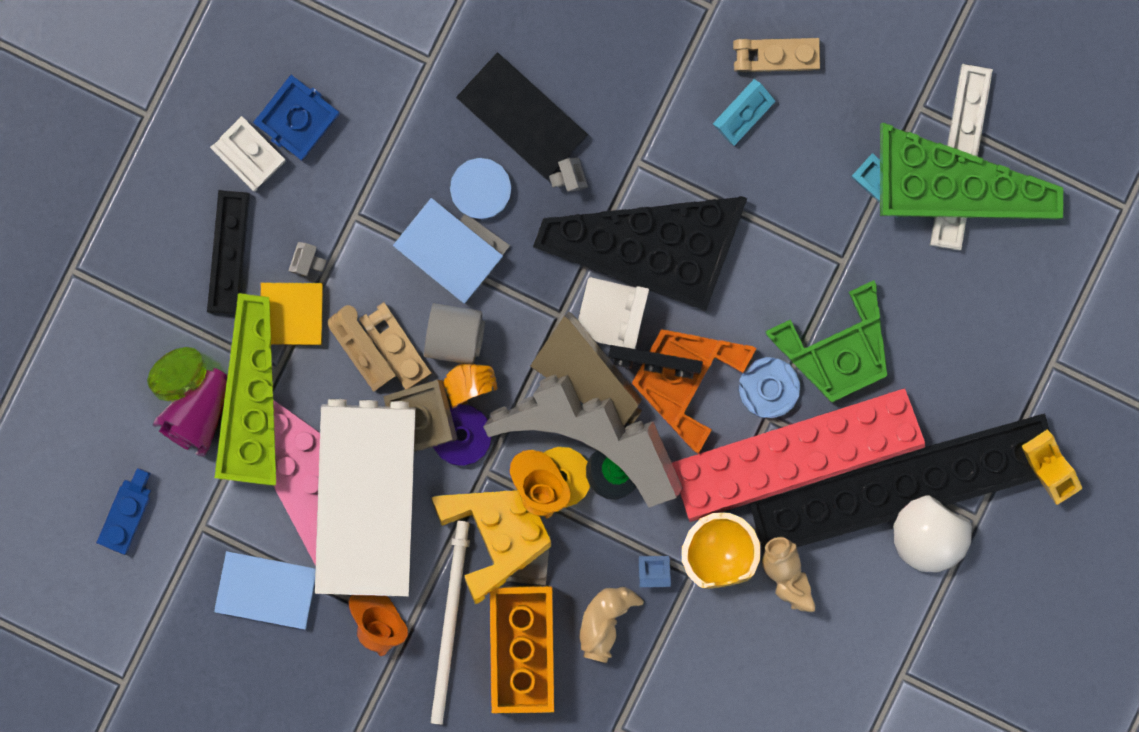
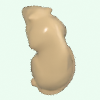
(783, 565)
(599, 621)

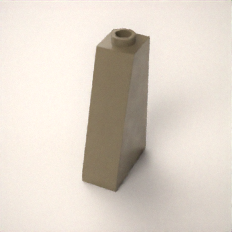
(591, 372)

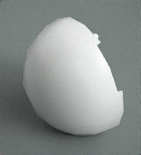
(931, 535)

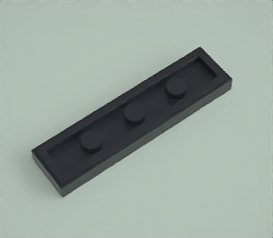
(228, 251)

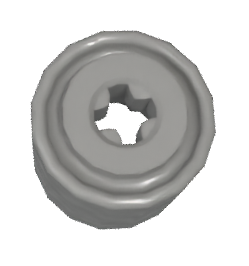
(454, 334)

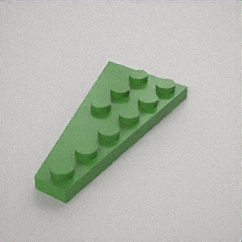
(942, 181)

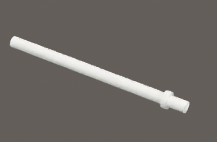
(460, 543)

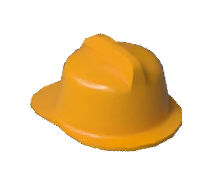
(539, 483)

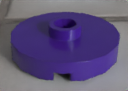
(475, 444)

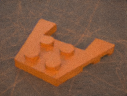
(672, 394)

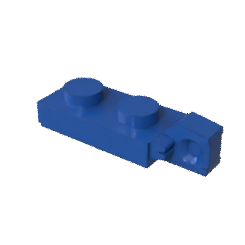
(126, 513)

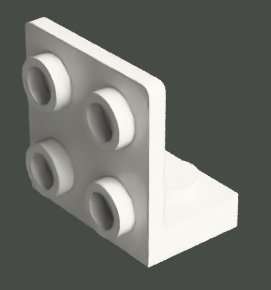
(612, 312)

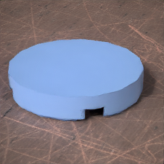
(480, 188)
(769, 387)

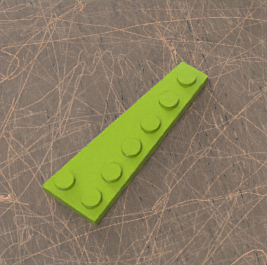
(247, 422)

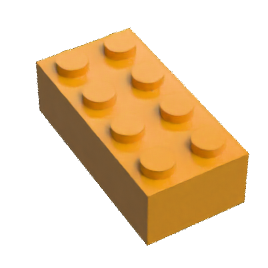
(522, 649)

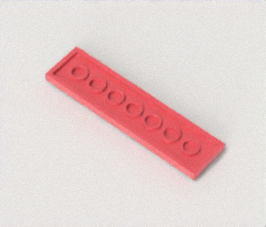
(798, 454)

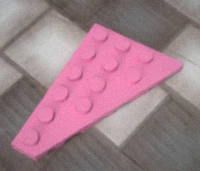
(297, 472)

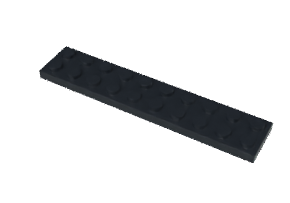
(879, 491)

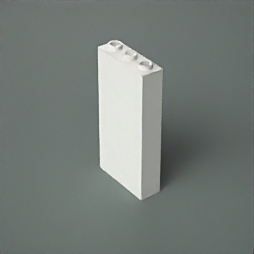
(364, 498)

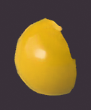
(721, 551)

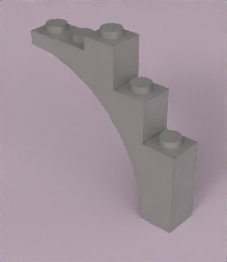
(635, 450)

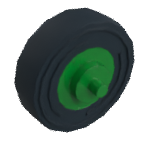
(607, 477)

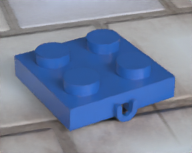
(296, 117)

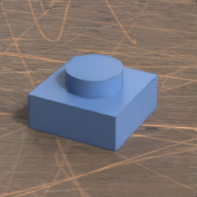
(654, 571)

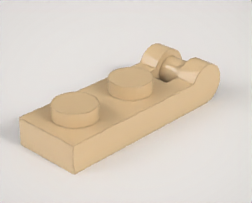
(777, 55)
(360, 347)
(396, 347)

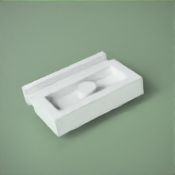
(248, 153)

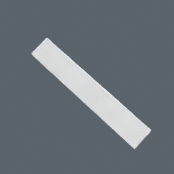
(964, 136)

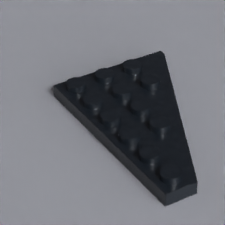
(660, 248)

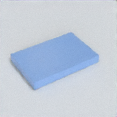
(448, 250)
(265, 590)

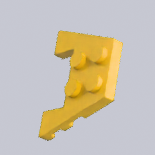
(507, 528)

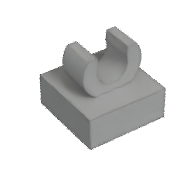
(570, 175)
(304, 260)

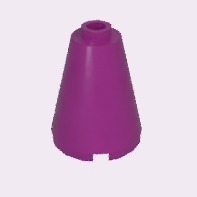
(197, 415)

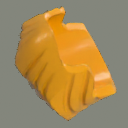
(469, 381)

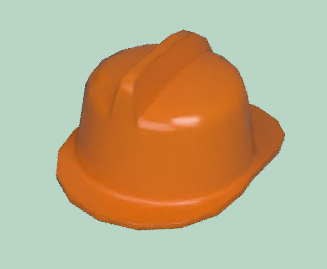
(377, 622)

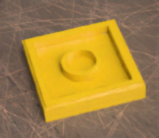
(295, 312)

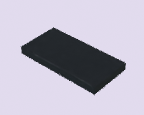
(521, 116)

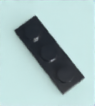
(655, 361)

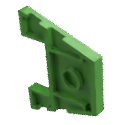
(844, 359)

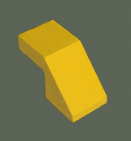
(1051, 467)

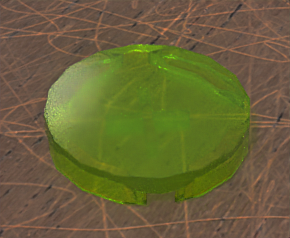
(177, 373)

